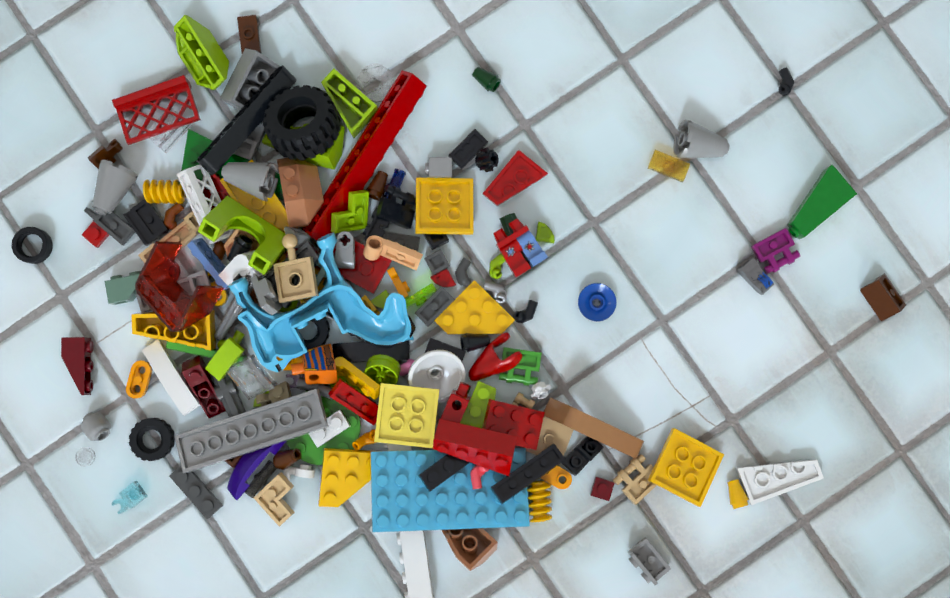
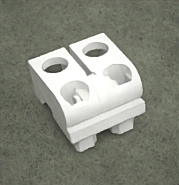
(239, 268)

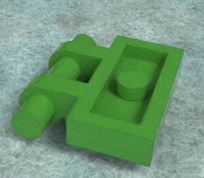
(529, 362)

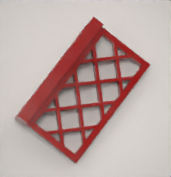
(156, 94)

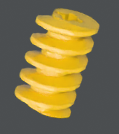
(163, 192)
(540, 501)

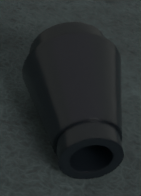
(240, 245)
(472, 342)

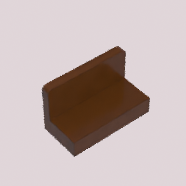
(883, 297)

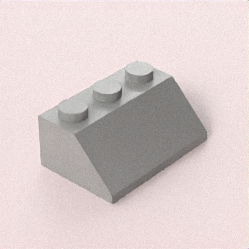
(247, 78)

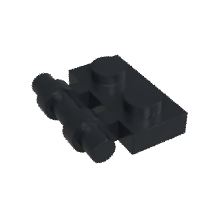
(394, 212)

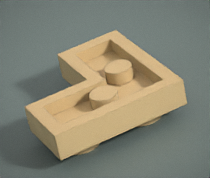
(271, 499)

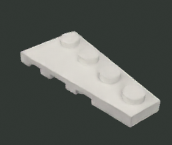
(772, 480)

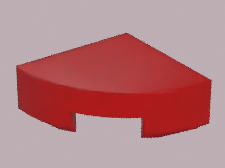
(443, 279)

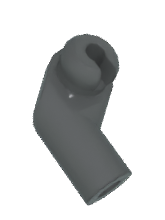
(461, 274)

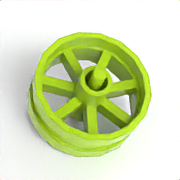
(382, 368)

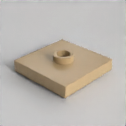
(552, 433)

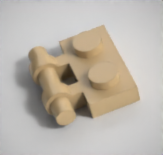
(639, 486)

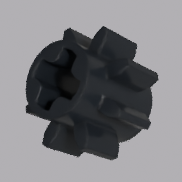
(486, 159)

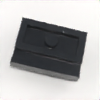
(146, 222)

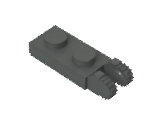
(112, 225)

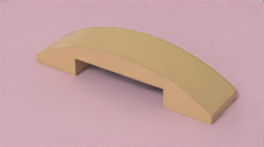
(183, 233)

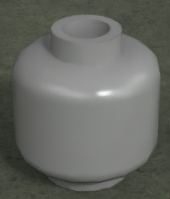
(95, 426)

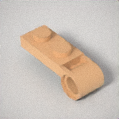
(392, 250)

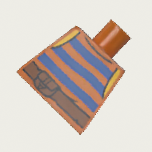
(317, 366)

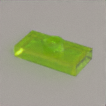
(420, 297)

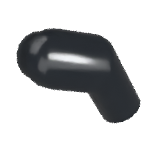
(787, 82)
(527, 314)

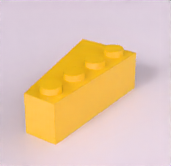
(197, 335)

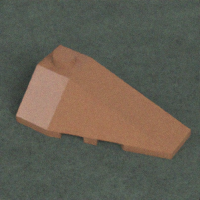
(471, 546)

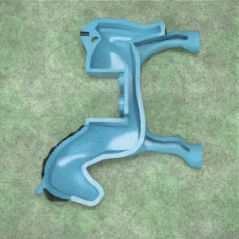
(279, 332)

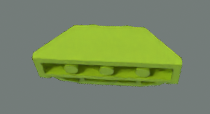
(201, 53)

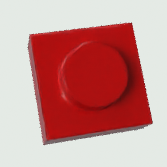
(95, 234)

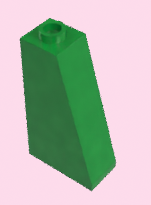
(823, 200)

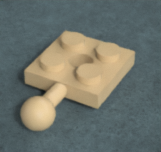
(286, 270)

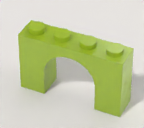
(233, 215)

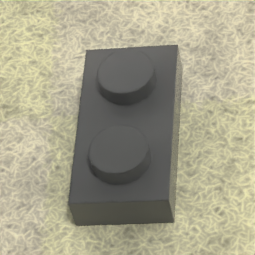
(434, 306)

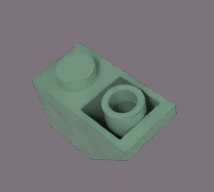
(121, 289)

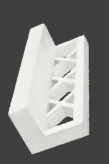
(194, 192)

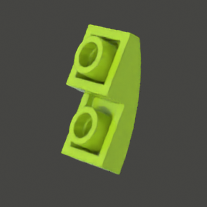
(224, 358)

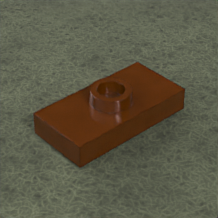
(249, 33)

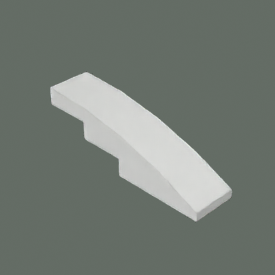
(171, 378)

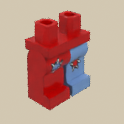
(518, 242)

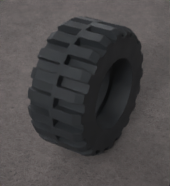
(295, 105)

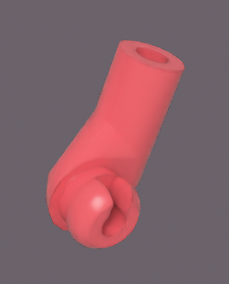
(476, 474)

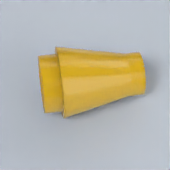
(736, 494)

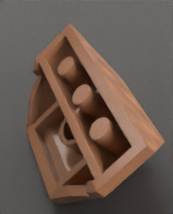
(300, 191)

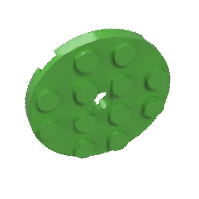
(344, 440)

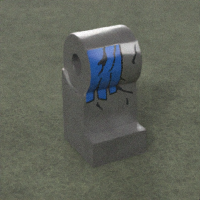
(755, 276)

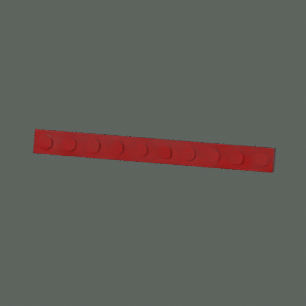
(368, 150)

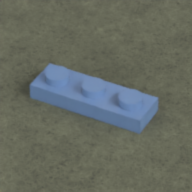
(209, 260)

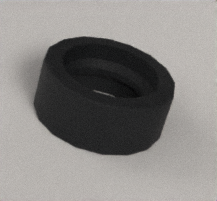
(19, 238)

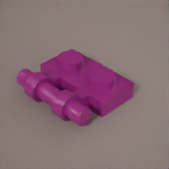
(773, 245)

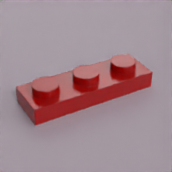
(355, 401)

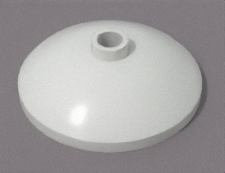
(446, 378)

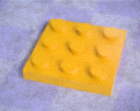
(444, 206)
(686, 467)

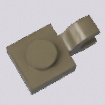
(280, 392)

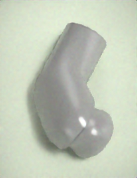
(497, 290)

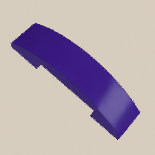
(246, 466)

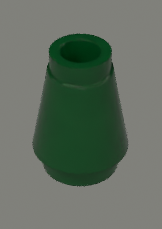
(487, 79)

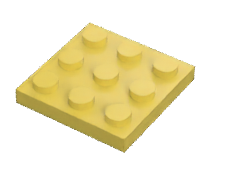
(406, 415)

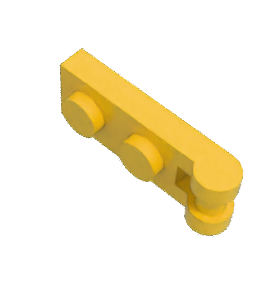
(357, 377)

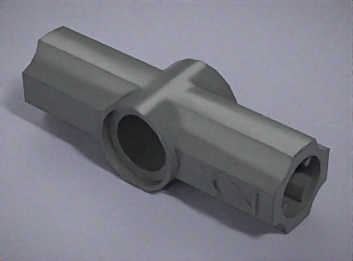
(228, 392)

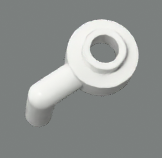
(303, 471)

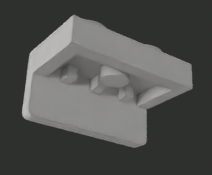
(649, 561)

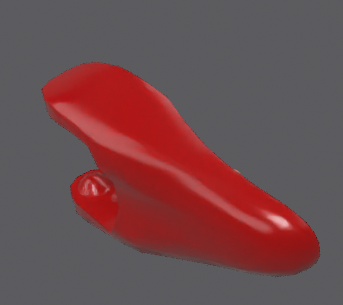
(490, 364)

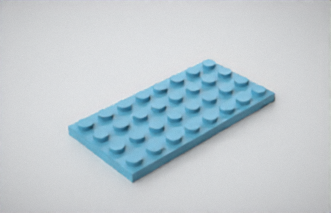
(405, 504)

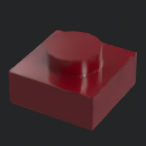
(602, 488)

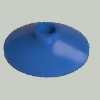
(604, 295)

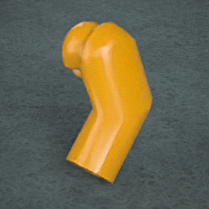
(365, 439)

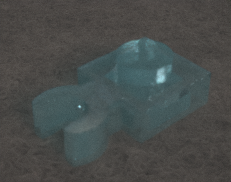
(130, 496)

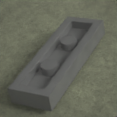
(196, 492)

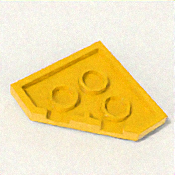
(474, 313)
(343, 475)

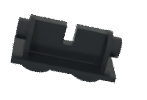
(374, 228)

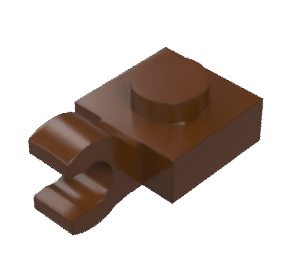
(105, 154)

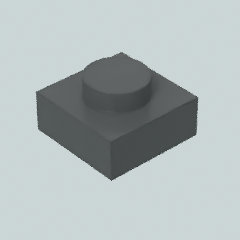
(437, 262)

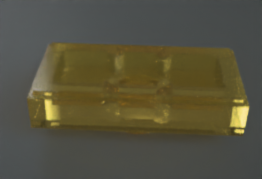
(668, 166)

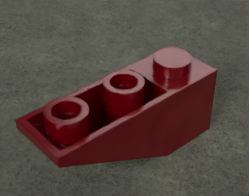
(77, 358)
(202, 386)

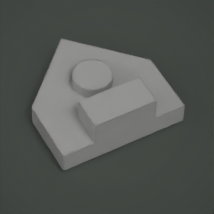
(265, 294)

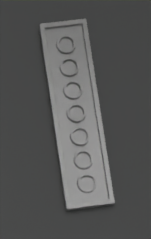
(251, 431)

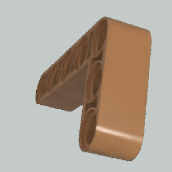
(593, 427)

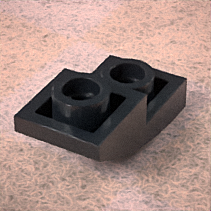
(582, 454)

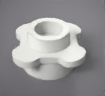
(540, 390)

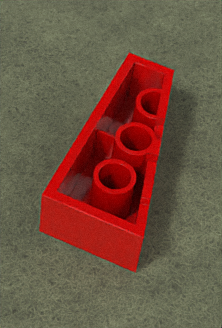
(476, 445)

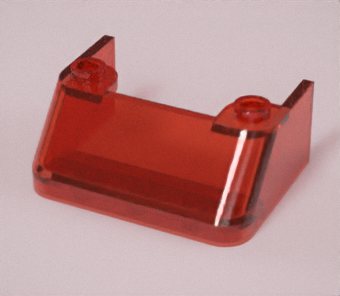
(165, 297)

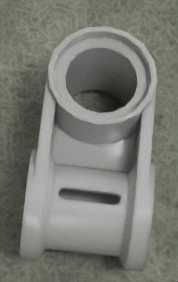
(345, 254)

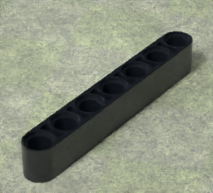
(245, 121)

